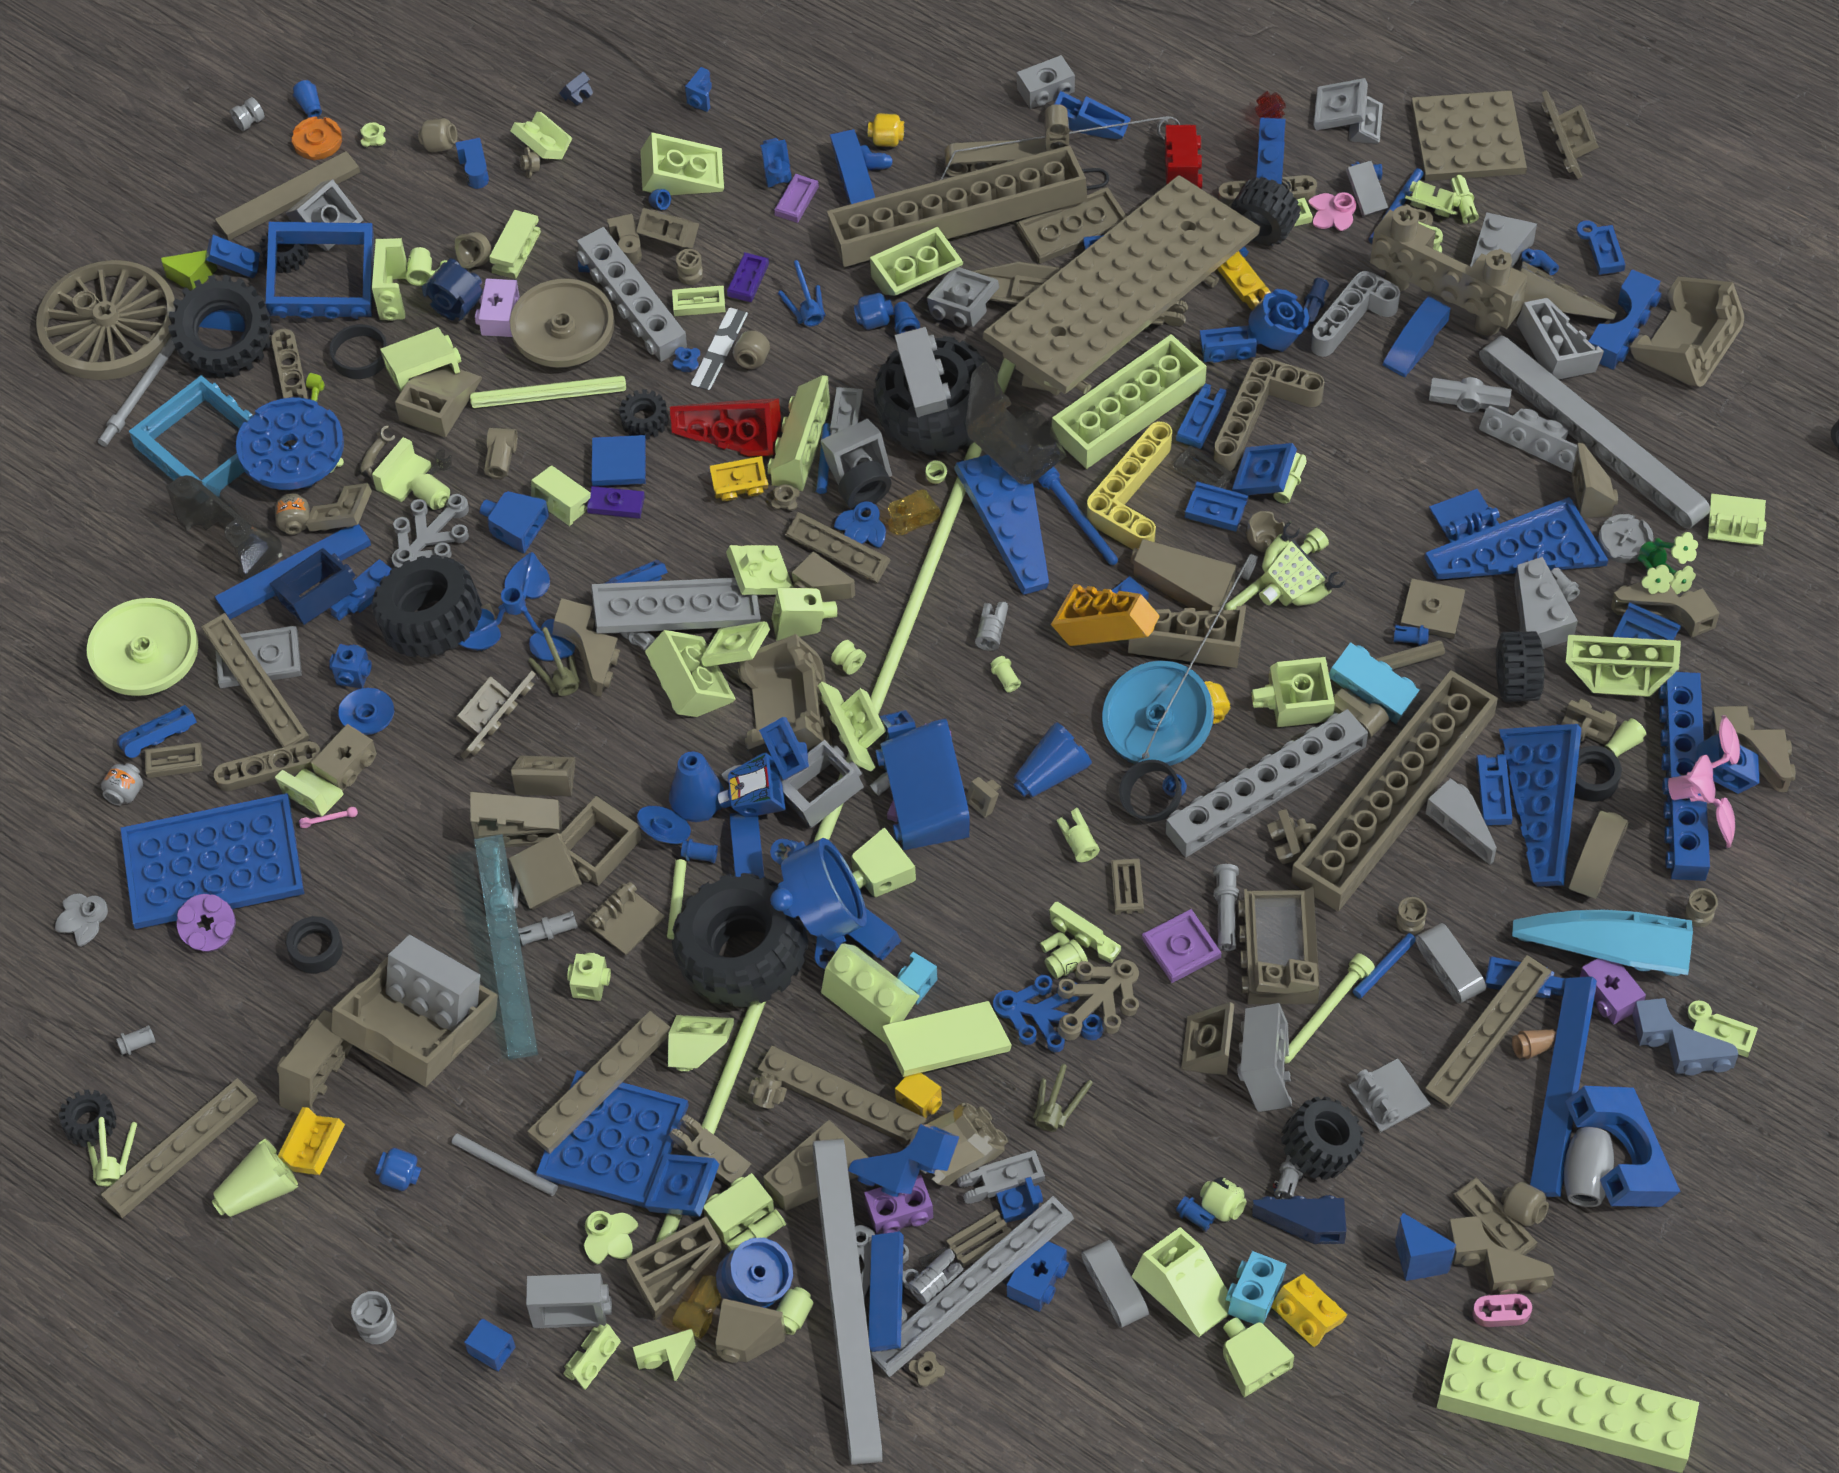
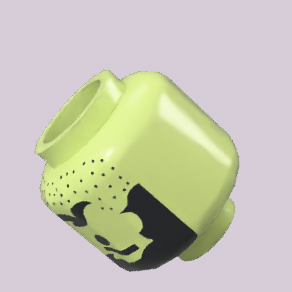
(1223, 1199)

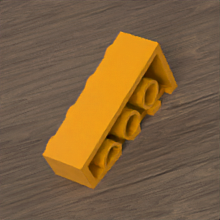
(1103, 616)

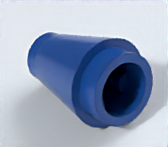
(307, 97)
(904, 318)

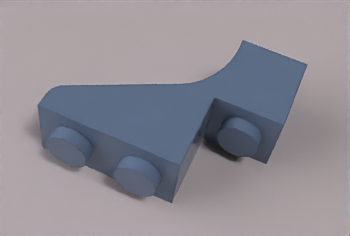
(1689, 1049)

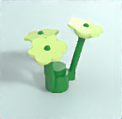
(1654, 555)

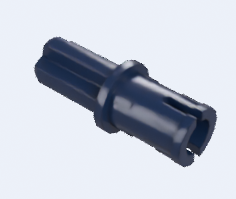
(1315, 299)

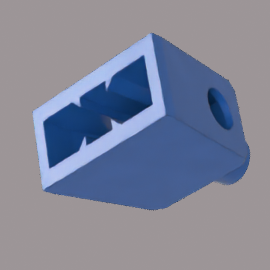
(515, 519)

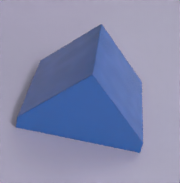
(1422, 1250)

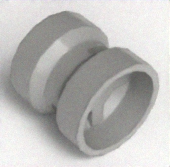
(247, 114)

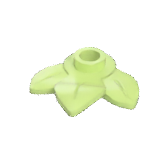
(612, 1239)

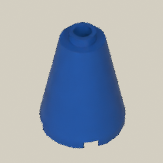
(1051, 762)
(695, 788)

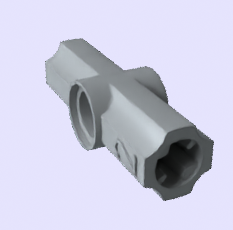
(1469, 394)

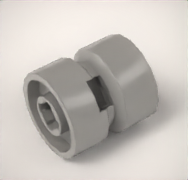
(374, 1317)

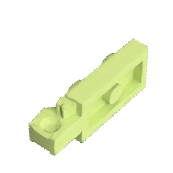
(1084, 932)

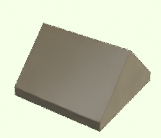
(543, 775)
(1208, 1040)

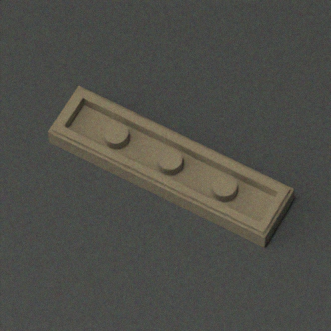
(838, 547)

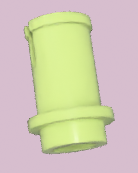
(1003, 670)

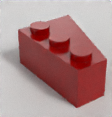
(1182, 153)

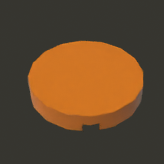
(316, 138)

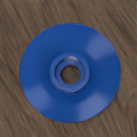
(363, 703)
(663, 824)

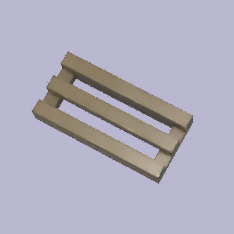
(173, 764)
(1129, 906)
(957, 1239)

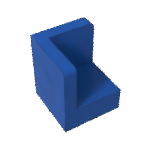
(490, 1344)

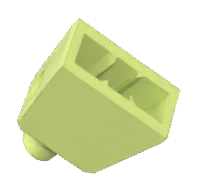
(800, 612)
(882, 865)
(1254, 1355)

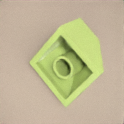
(696, 1039)

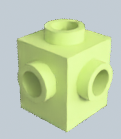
(588, 976)

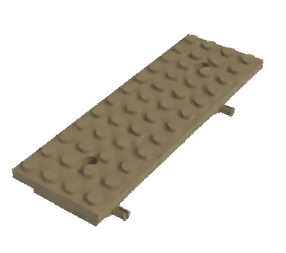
(1119, 286)

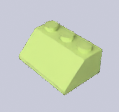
(913, 262)
(682, 675)
(866, 989)

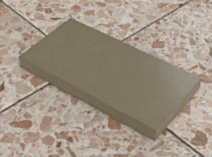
(1063, 229)

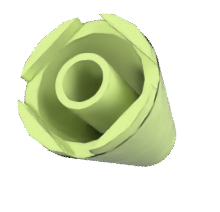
(254, 1181)

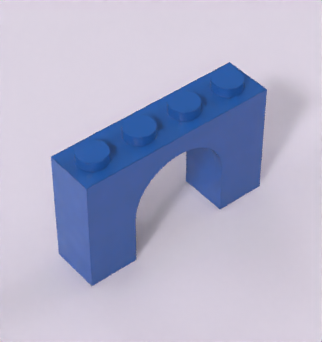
(1619, 1111)

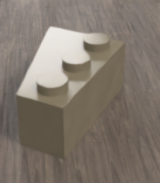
(519, 819)

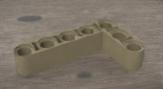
(975, 159)
(1263, 379)

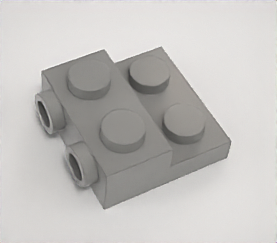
(962, 297)

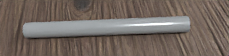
(504, 1164)

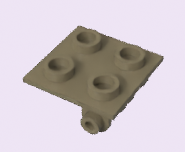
(624, 918)

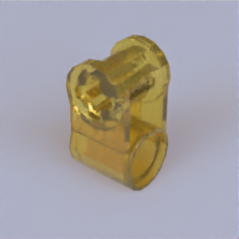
(915, 510)

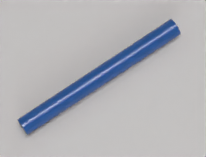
(1400, 199)

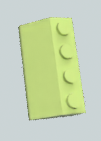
(800, 434)

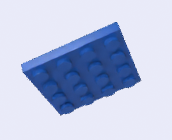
(617, 1144)

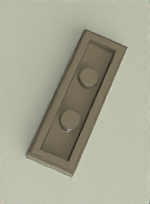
(1500, 1228)

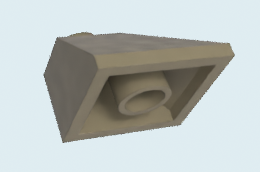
(1592, 486)
(747, 1331)

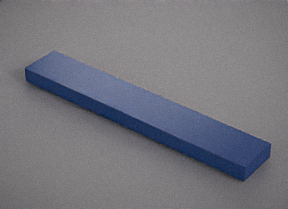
(257, 588)

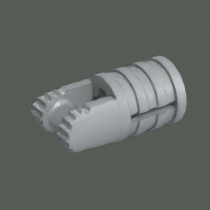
(991, 626)
(933, 1278)

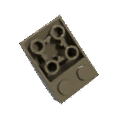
(436, 399)

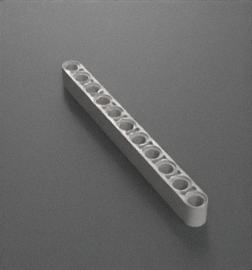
(1595, 432)
(847, 1302)

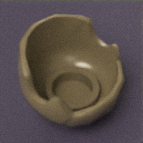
(1263, 530)

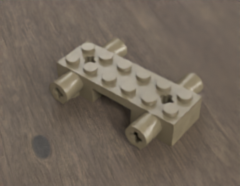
(1486, 289)

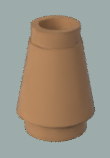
(1533, 1042)

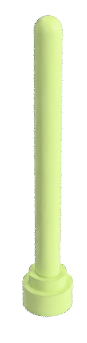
(1314, 541)
(1359, 968)

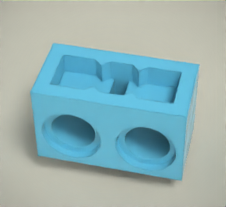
(1260, 1289)

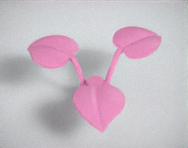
(1701, 780)

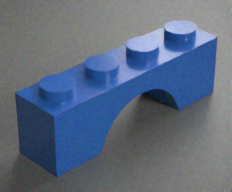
(1636, 298)

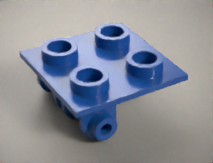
(1464, 515)

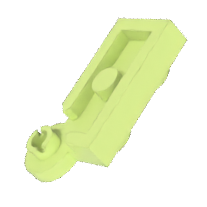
(1722, 1027)

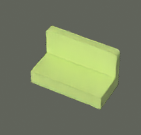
(398, 470)
(309, 790)

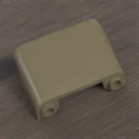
(1695, 332)
(786, 685)

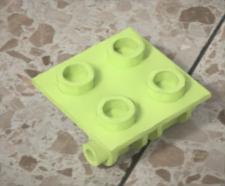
(1737, 519)

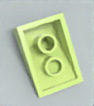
(680, 166)

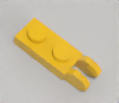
(1243, 280)

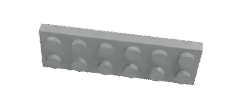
(672, 605)

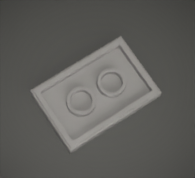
(275, 651)

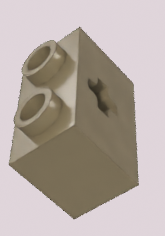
(344, 757)

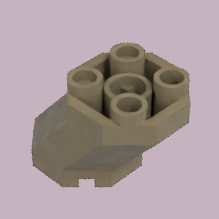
(977, 1142)

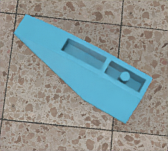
(1614, 936)

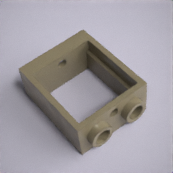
(613, 820)

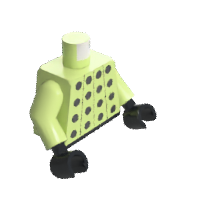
(1292, 574)

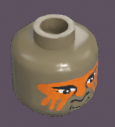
(291, 512)

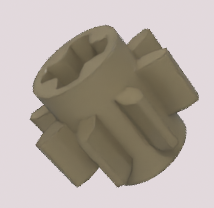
(767, 1090)

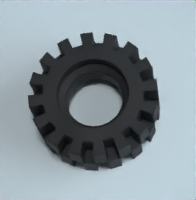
(287, 259)
(639, 403)
(81, 1105)

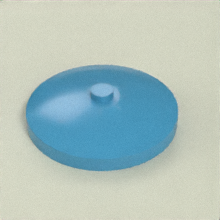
(1138, 704)

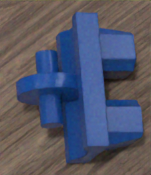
(775, 161)

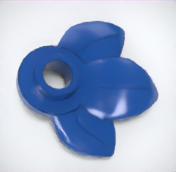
(862, 528)

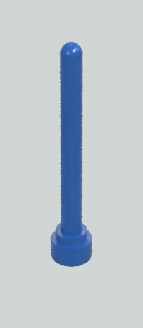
(1052, 481)

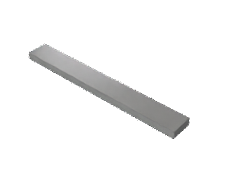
(975, 1283)

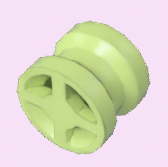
(848, 657)

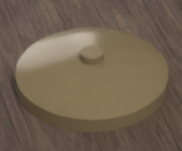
(562, 323)

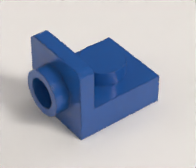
(698, 90)
(1019, 1201)

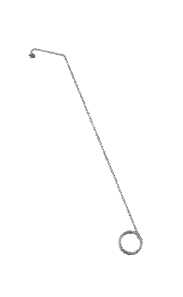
(1158, 132)
(1245, 575)

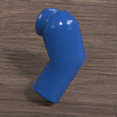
(876, 161)

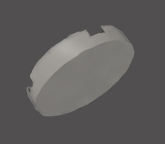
(1623, 537)

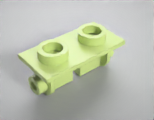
(1424, 196)
(599, 1347)

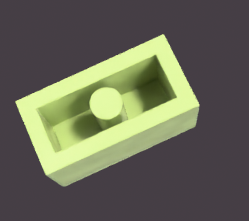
(738, 1207)

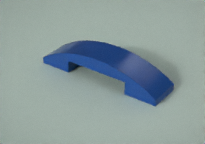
(746, 845)

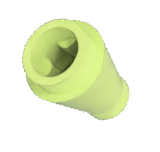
(1626, 737)

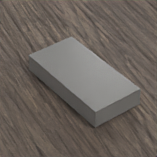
(1366, 188)

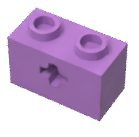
(1615, 989)

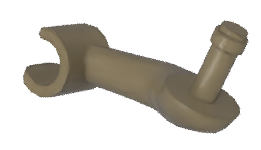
(373, 451)

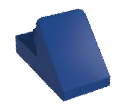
(784, 748)

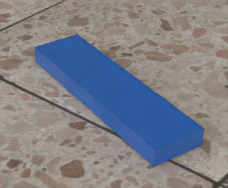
(886, 1291)

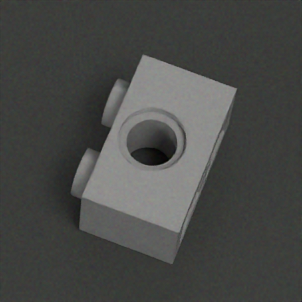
(1045, 81)

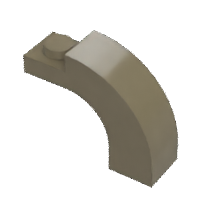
(1598, 853)

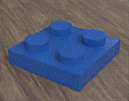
(1264, 469)
(682, 1185)

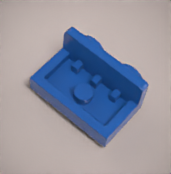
(1227, 344)

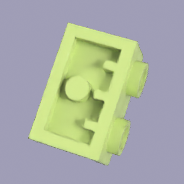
(543, 136)

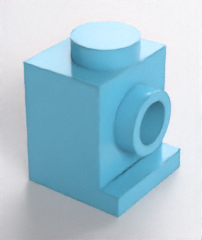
(918, 975)

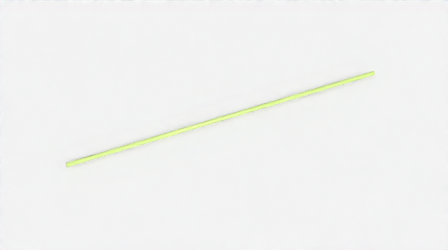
(828, 823)

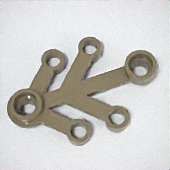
(1099, 995)

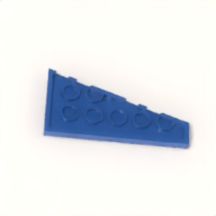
(1549, 532)

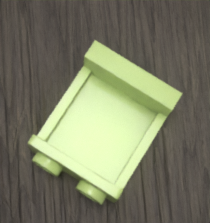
(388, 265)
(419, 356)

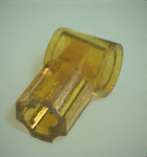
(698, 1311)

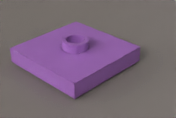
(1181, 946)

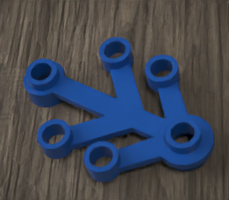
(1041, 1013)

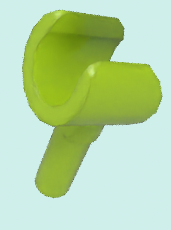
(316, 384)

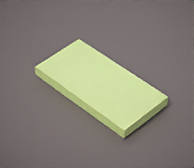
(945, 1038)

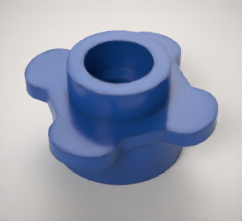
(689, 364)

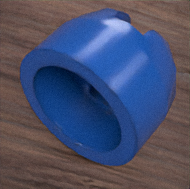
(660, 195)
(1169, 785)

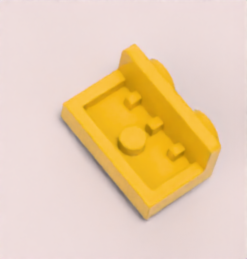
(739, 478)
(310, 1142)
(1308, 1309)

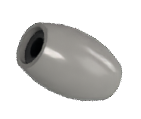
(1586, 1162)

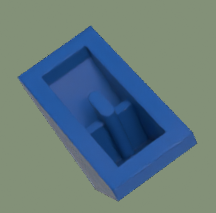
(897, 724)

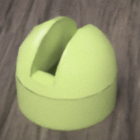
(933, 468)

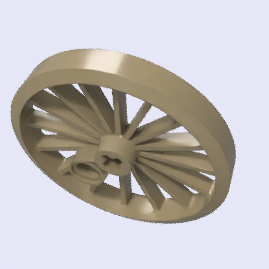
(105, 318)

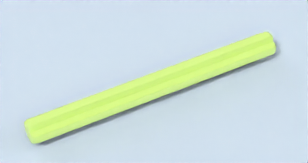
(548, 391)

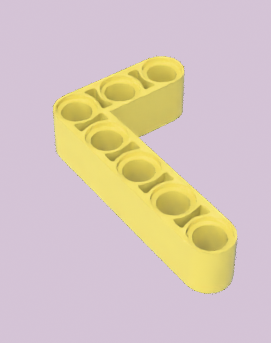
(1107, 502)

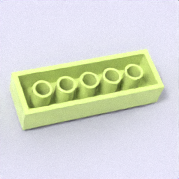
(1129, 401)

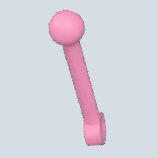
(306, 822)

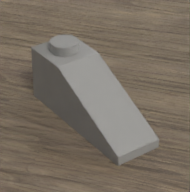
(1458, 813)

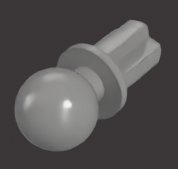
(642, 638)

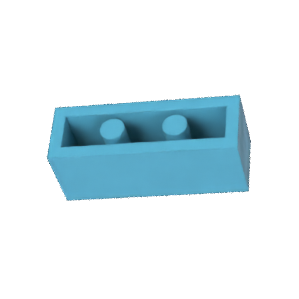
(1373, 681)

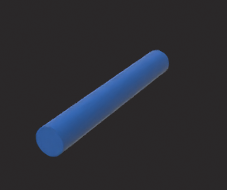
(823, 469)
(1388, 961)

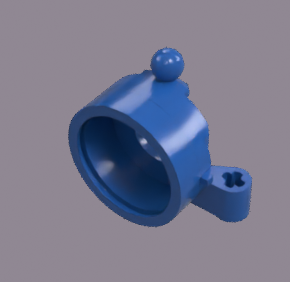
(819, 891)

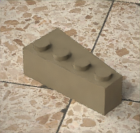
(1182, 633)

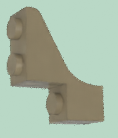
(1692, 610)
(597, 651)
(1770, 745)
(1505, 1269)

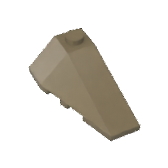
(1542, 285)

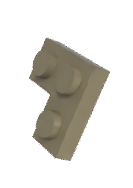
(344, 513)

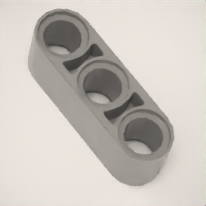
(1450, 963)
(1115, 1283)

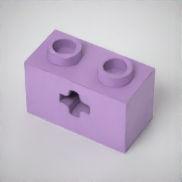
(496, 307)

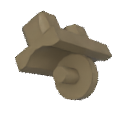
(1593, 724)
(1286, 827)

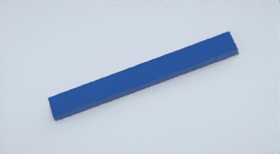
(1562, 1084)

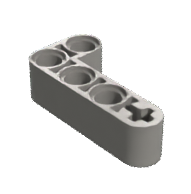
(1363, 293)

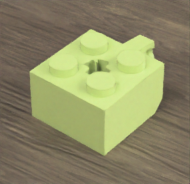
(1297, 692)

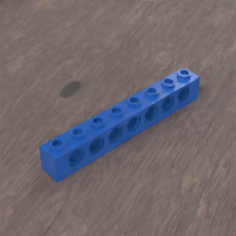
(1684, 863)

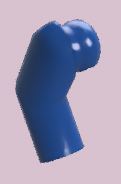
(1540, 259)

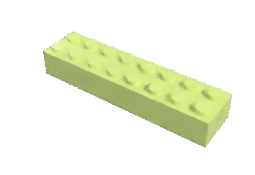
(1568, 1405)

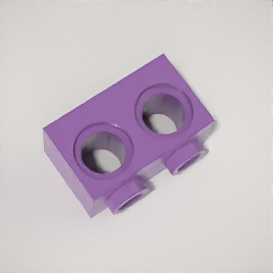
(902, 1213)

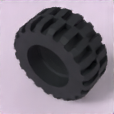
(433, 628)

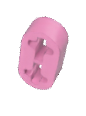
(1502, 1310)

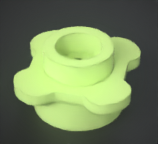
(372, 134)

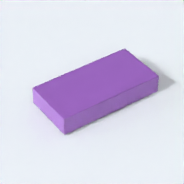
(796, 198)

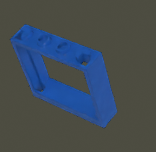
(320, 234)

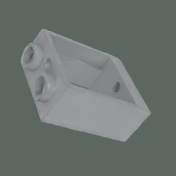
(833, 797)
(568, 1300)

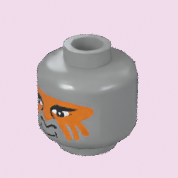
(121, 784)

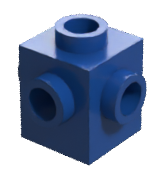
(350, 665)

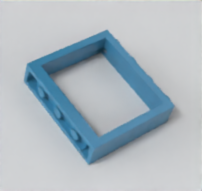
(171, 412)

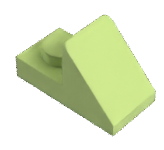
(673, 1348)

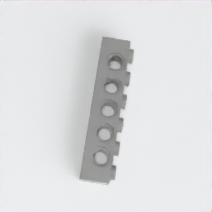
(641, 297)

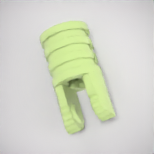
(1079, 837)

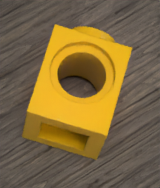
(919, 1094)

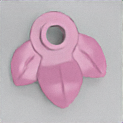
(1333, 210)

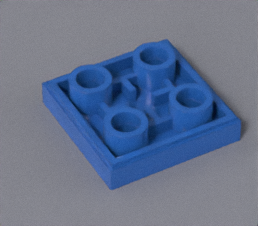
(618, 460)

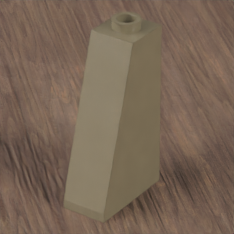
(1183, 575)

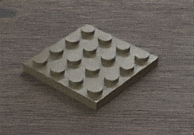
(1468, 135)

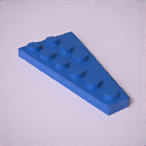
(1010, 518)
(1543, 786)

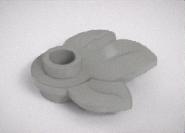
(79, 918)

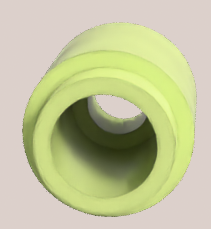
(430, 490)
(795, 1308)

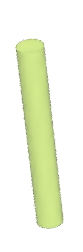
(677, 894)

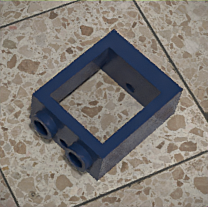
(307, 574)

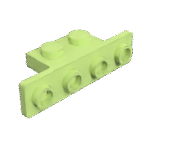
(856, 722)

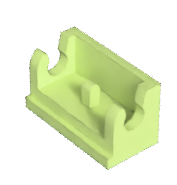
(561, 494)

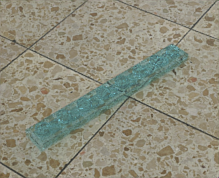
(506, 947)

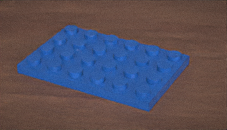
(230, 851)

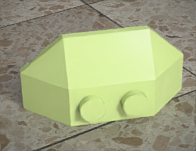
(1622, 664)

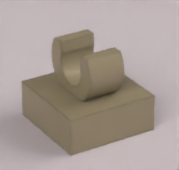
(983, 795)

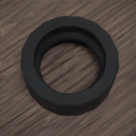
(864, 483)
(1607, 759)
(309, 926)

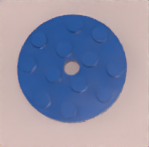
(297, 419)

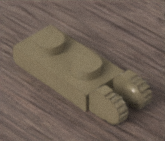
(708, 1145)

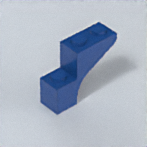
(1271, 149)
(898, 1171)

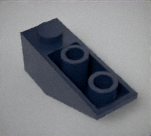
(1309, 1219)

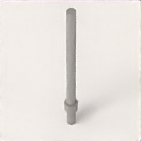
(117, 421)

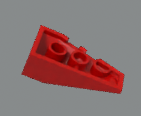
(736, 425)

